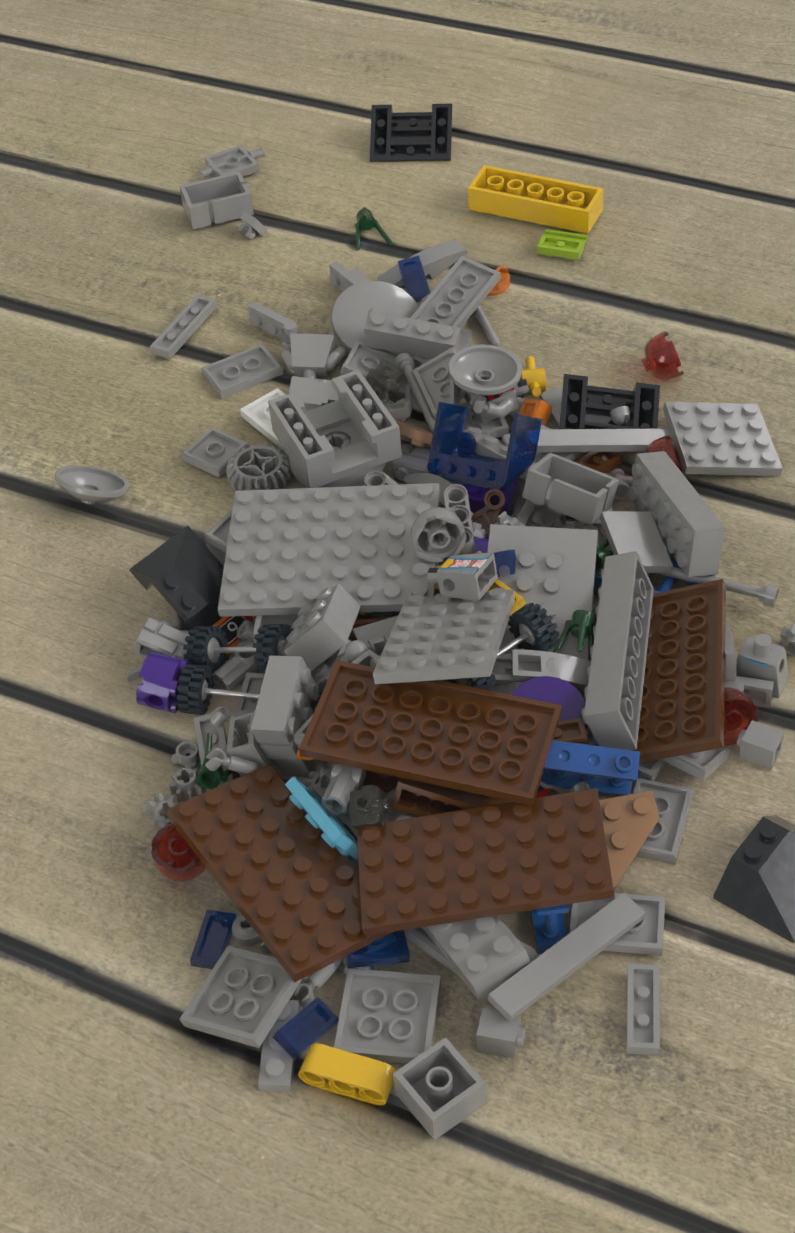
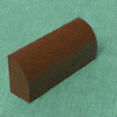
(430, 799)

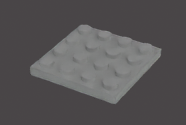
(722, 439)

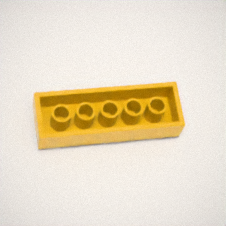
(535, 199)

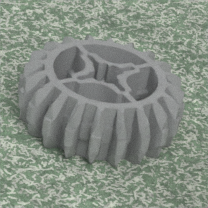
(259, 468)

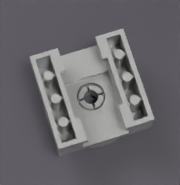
(337, 440)

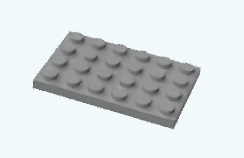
(445, 638)

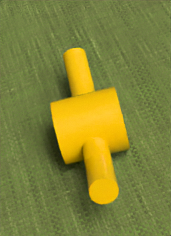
(534, 376)

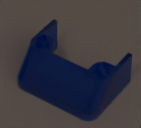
(454, 455)

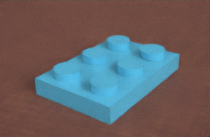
(333, 830)

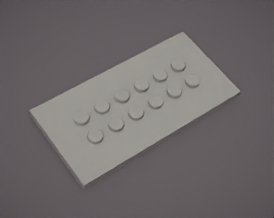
(550, 570)

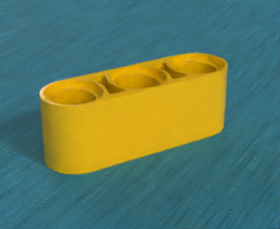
(347, 1074)

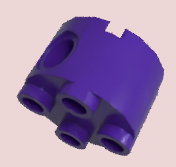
(160, 682)

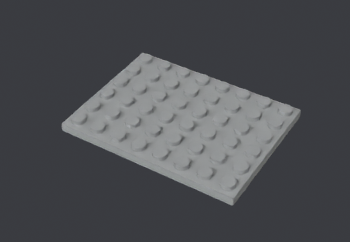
(302, 540)

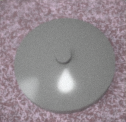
(357, 302)

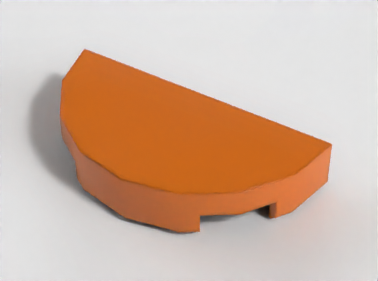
(503, 283)

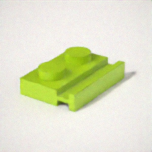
(562, 244)

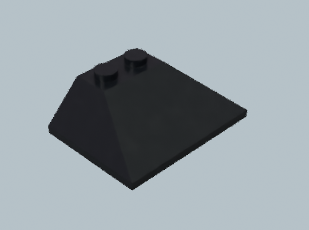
(411, 134)
(591, 405)
(185, 576)
(762, 877)

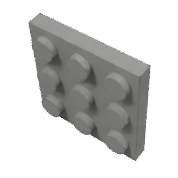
(240, 997)
(388, 1014)

